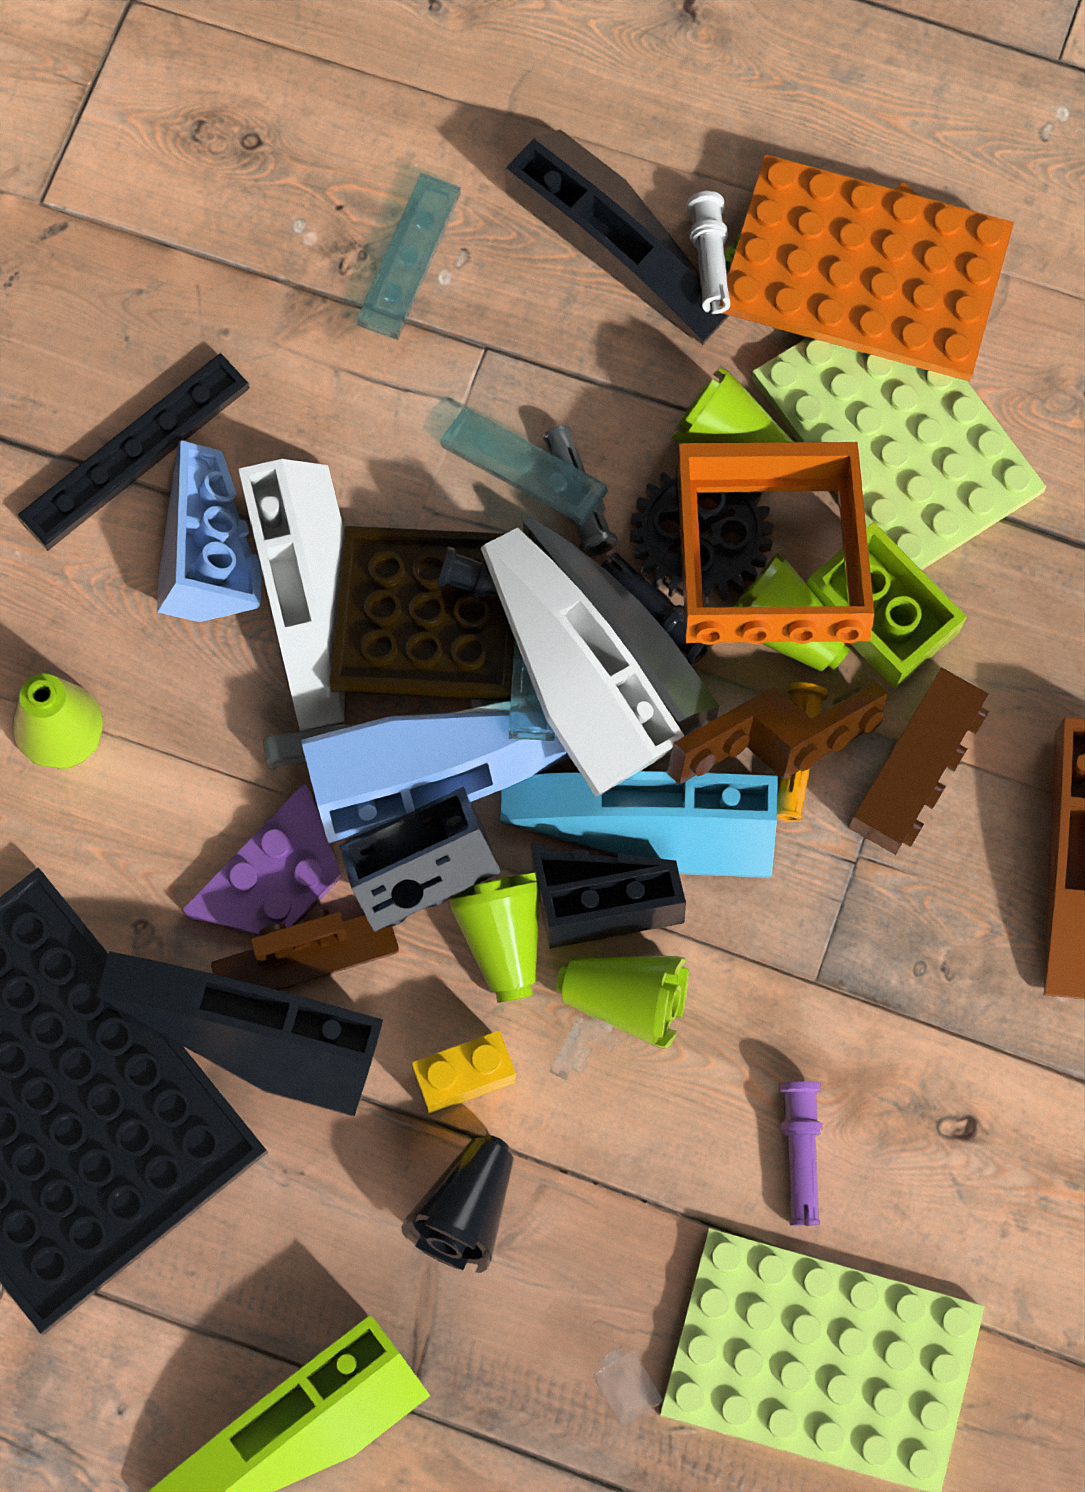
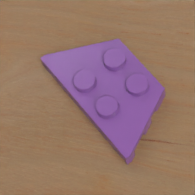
(274, 874)

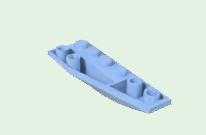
(403, 762)

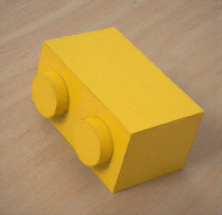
(464, 1072)

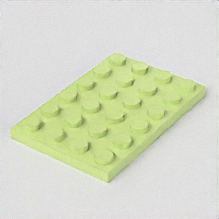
(926, 443)
(823, 1361)

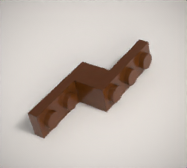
(777, 733)

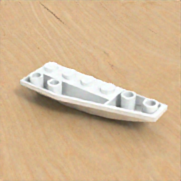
(301, 562)
(579, 667)

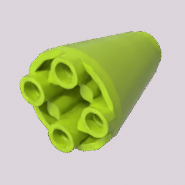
(502, 932)

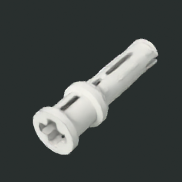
(709, 236)

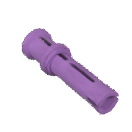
(801, 1129)

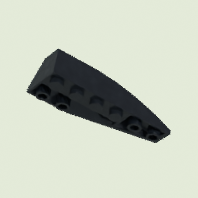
(611, 226)
(252, 1031)

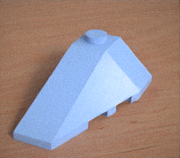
(205, 547)

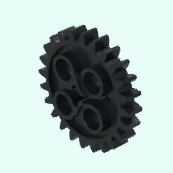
(724, 561)

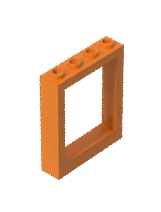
(776, 469)

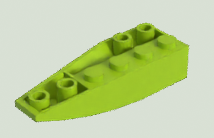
(309, 1420)

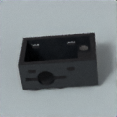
(419, 862)

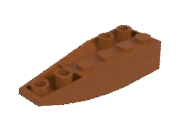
(1066, 881)

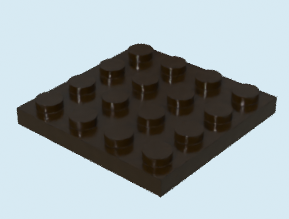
(407, 632)

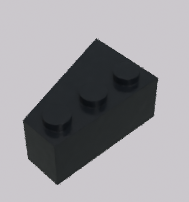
(604, 895)

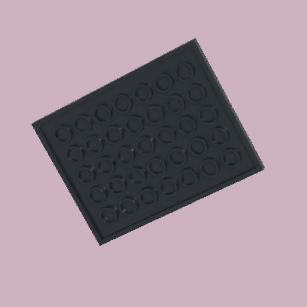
(100, 1117)

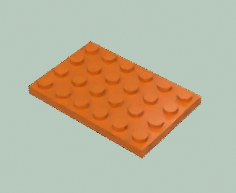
(867, 267)

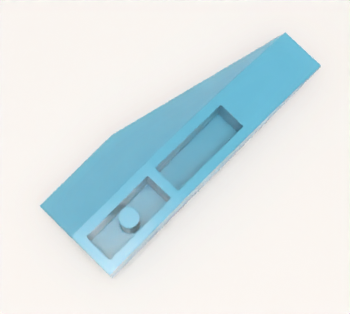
(705, 824)

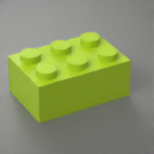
(910, 610)

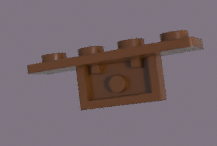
(307, 950)

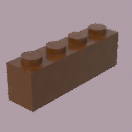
(918, 762)

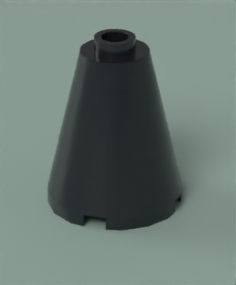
(464, 1207)

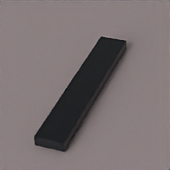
(133, 451)

